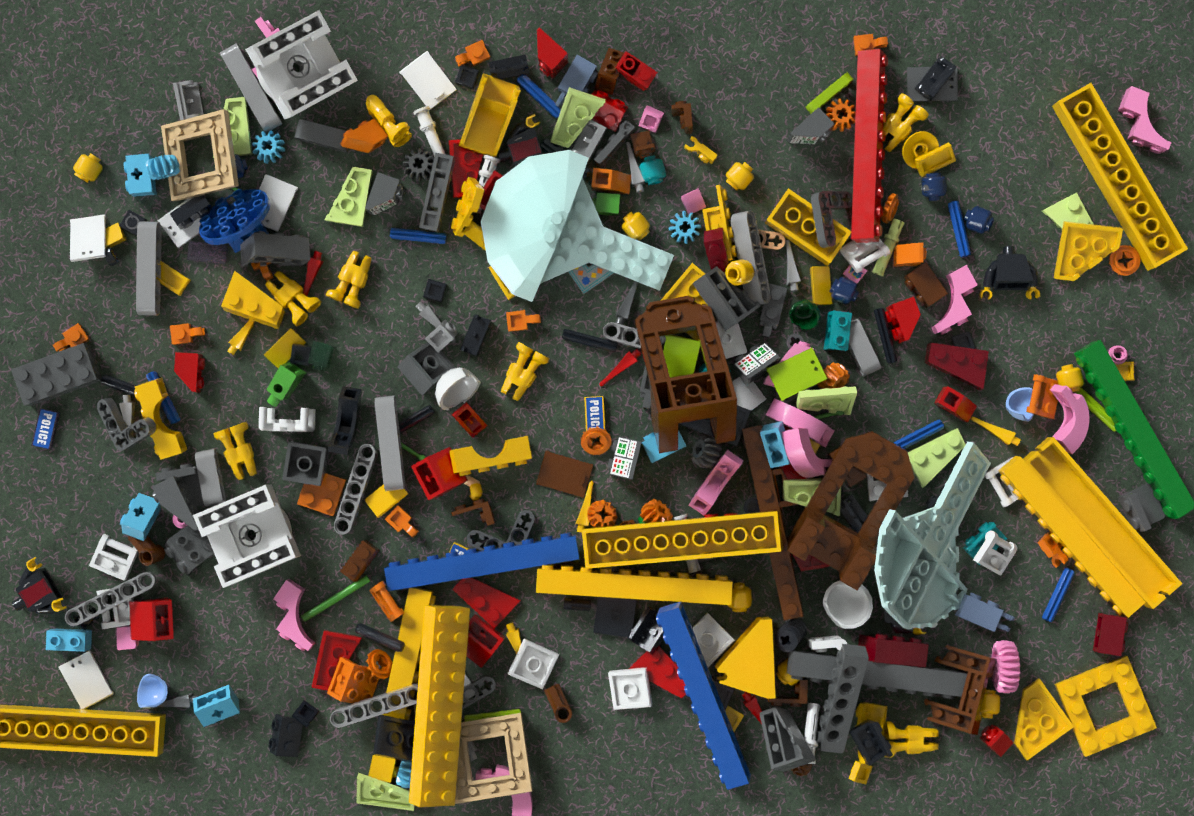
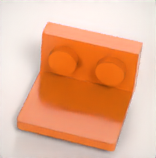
(352, 682)

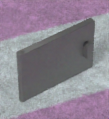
(948, 92)

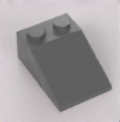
(177, 499)

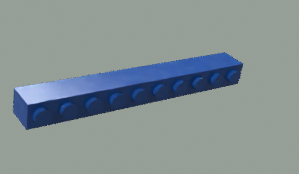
(481, 563)
(704, 695)

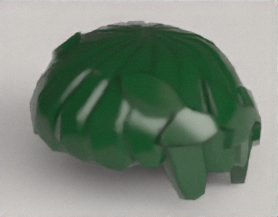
(805, 314)

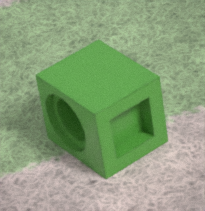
(607, 204)

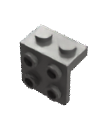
(190, 477)
(1141, 507)
(188, 549)

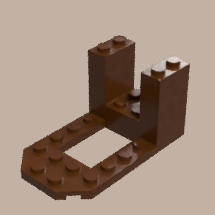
(691, 395)
(834, 543)

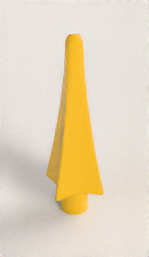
(239, 339)
(1005, 435)
(582, 520)
(513, 636)

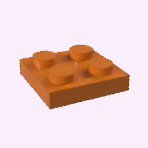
(323, 497)

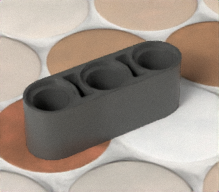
(320, 135)

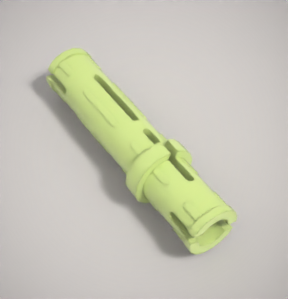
(890, 240)

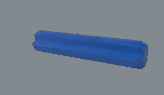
(539, 95)
(959, 229)
(415, 235)
(166, 404)
(920, 434)
(1058, 595)

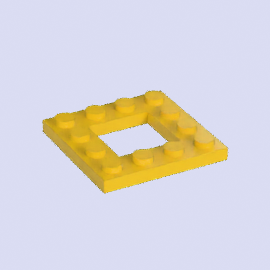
(1139, 717)

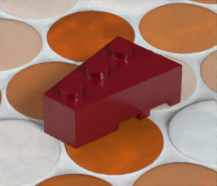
(960, 362)
(895, 650)

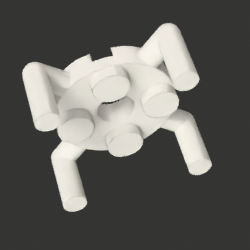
(268, 422)

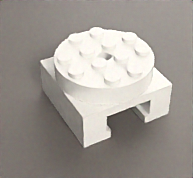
(319, 71)
(228, 531)

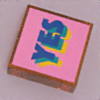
(850, 274)

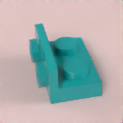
(837, 330)
(973, 544)

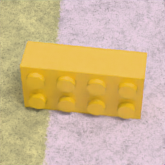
(795, 221)

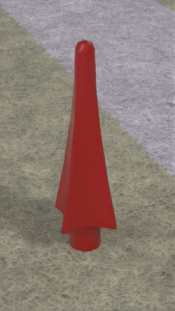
(312, 270)
(628, 360)
(752, 704)

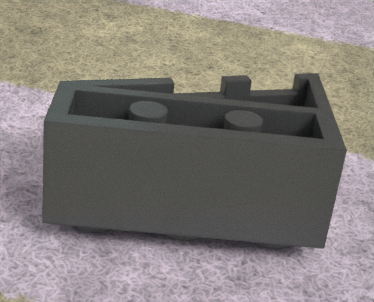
(275, 248)
(726, 300)
(784, 740)

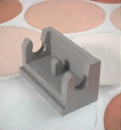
(188, 99)
(589, 139)

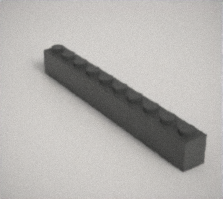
(892, 676)

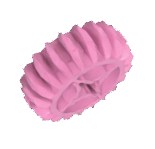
(1007, 666)

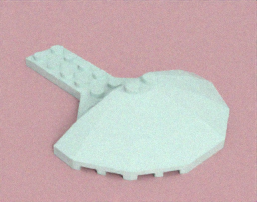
(547, 225)
(920, 551)

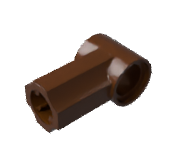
(148, 551)
(557, 701)

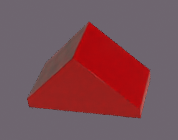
(469, 419)

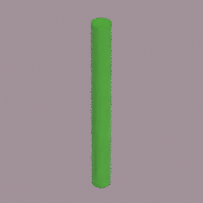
(335, 598)

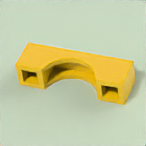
(166, 440)
(467, 459)

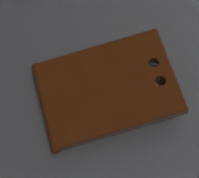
(564, 474)

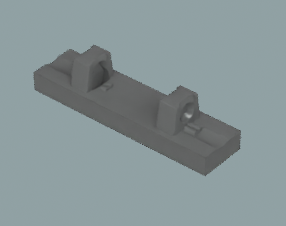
(437, 192)

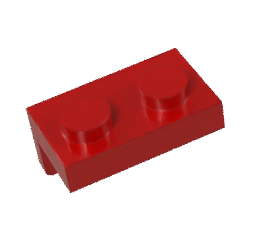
(611, 112)

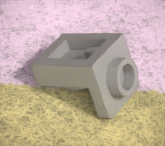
(442, 335)

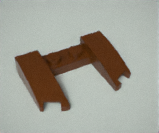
(979, 670)

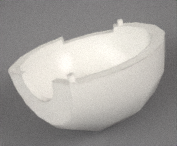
(455, 387)
(847, 606)

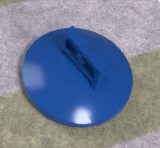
(235, 221)

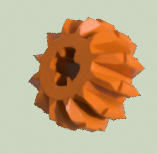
(835, 109)
(836, 376)
(655, 512)

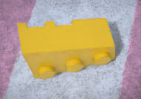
(251, 303)

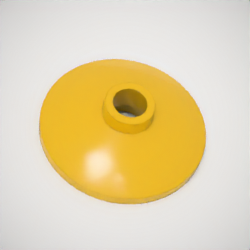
(927, 143)

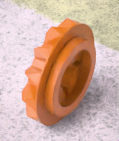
(890, 208)
(1131, 266)
(598, 447)
(596, 519)
(383, 660)

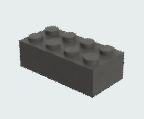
(56, 374)

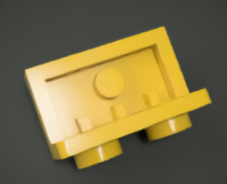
(872, 712)

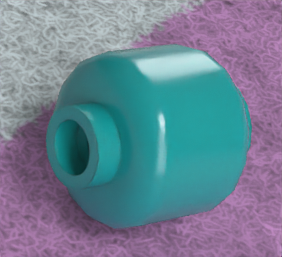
(652, 170)

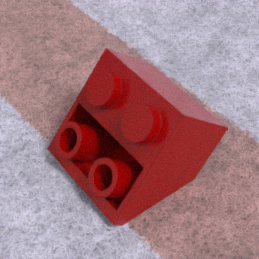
(903, 318)
(437, 474)
(151, 619)
(482, 640)

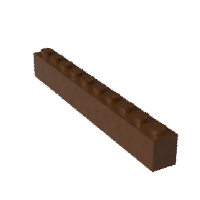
(769, 501)

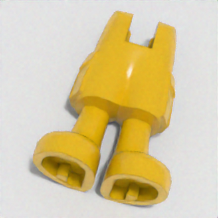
(900, 129)
(397, 134)
(351, 274)
(287, 294)
(518, 375)
(237, 455)
(914, 739)

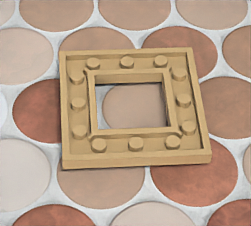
(225, 177)
(519, 779)

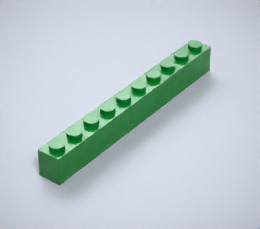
(1134, 429)

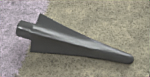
(624, 310)
(183, 701)

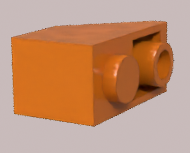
(365, 138)
(610, 181)
(909, 254)

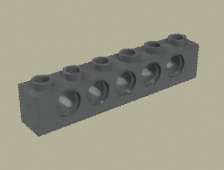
(842, 698)

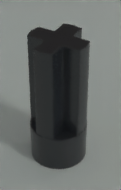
(577, 604)

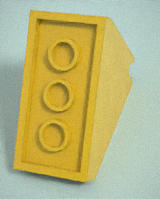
(489, 115)
(750, 661)

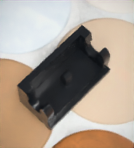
(935, 78)
(476, 335)

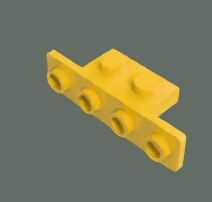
(718, 217)

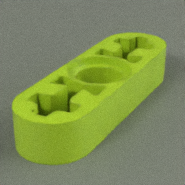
(829, 93)

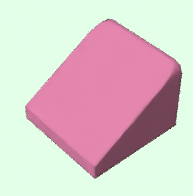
(651, 119)
(693, 201)
(124, 639)

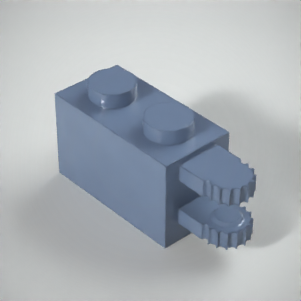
(577, 77)
(982, 613)

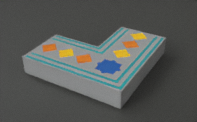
(589, 277)

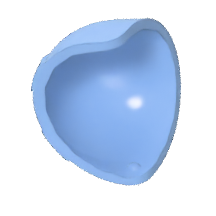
(1017, 403)
(151, 691)

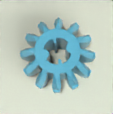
(263, 152)
(162, 167)
(679, 223)
(404, 774)

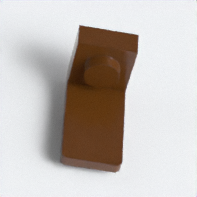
(608, 73)
(642, 144)
(486, 515)
(800, 689)

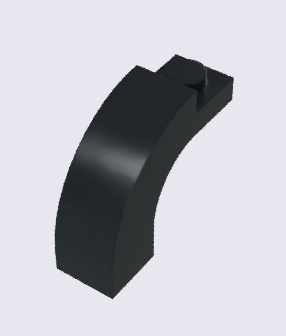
(347, 420)

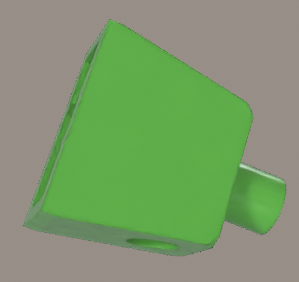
(286, 377)

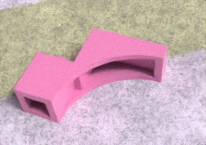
(1142, 132)
(960, 283)
(290, 627)

